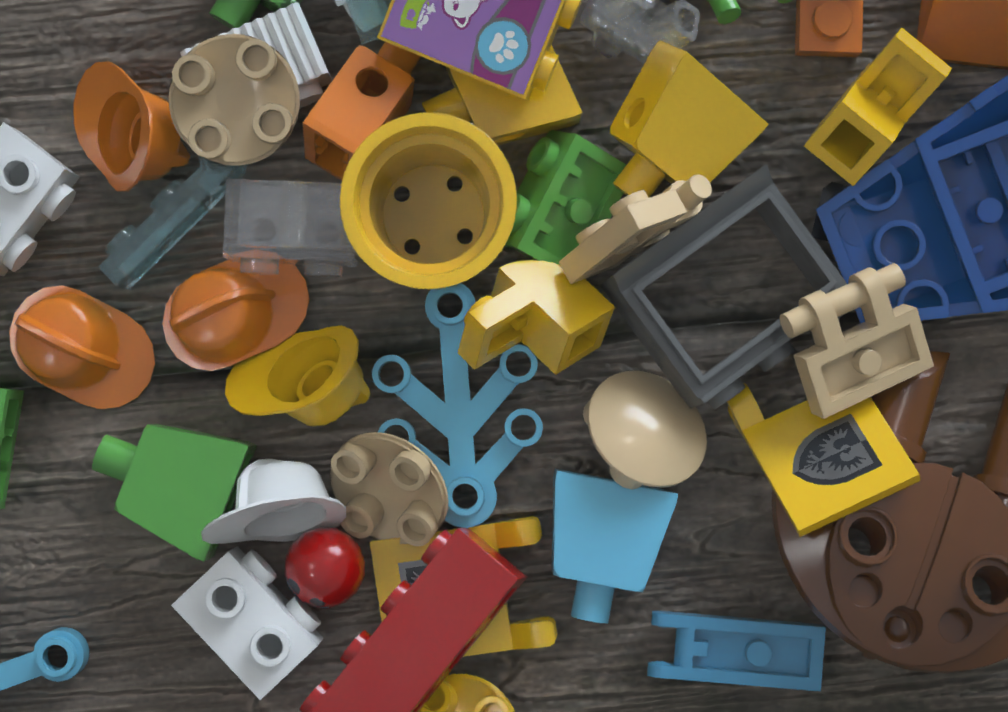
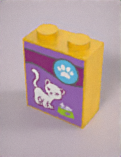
(485, 39)

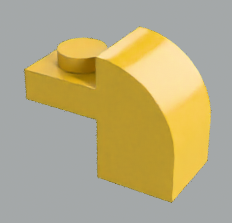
(877, 106)
(541, 310)

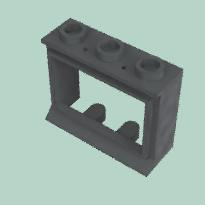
(768, 346)

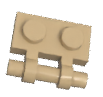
(635, 227)
(865, 358)

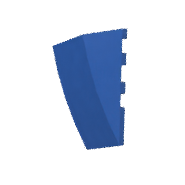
(935, 214)

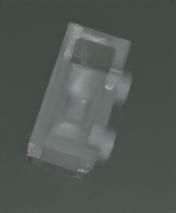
(286, 224)

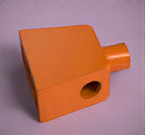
(357, 102)

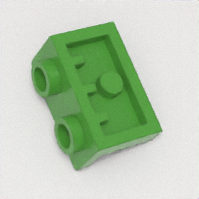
(562, 195)

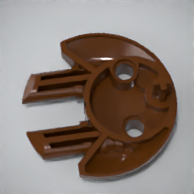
(915, 590)

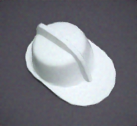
(276, 504)

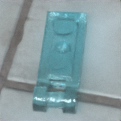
(175, 212)

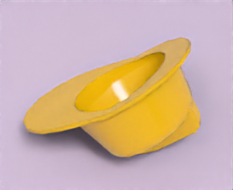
(306, 377)

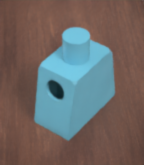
(605, 537)

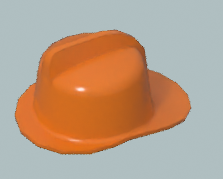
(125, 128)
(233, 315)
(81, 347)

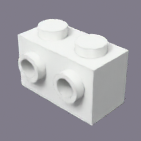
(31, 192)
(250, 620)

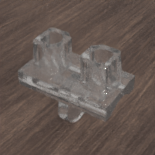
(639, 25)

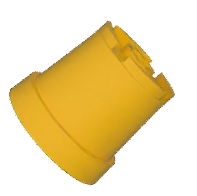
(422, 156)

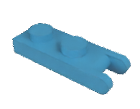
(742, 651)

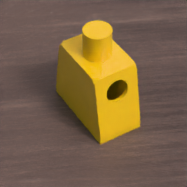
(505, 115)
(680, 123)

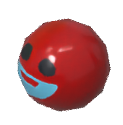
(324, 567)

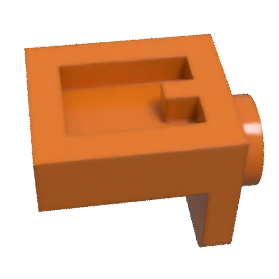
(829, 28)

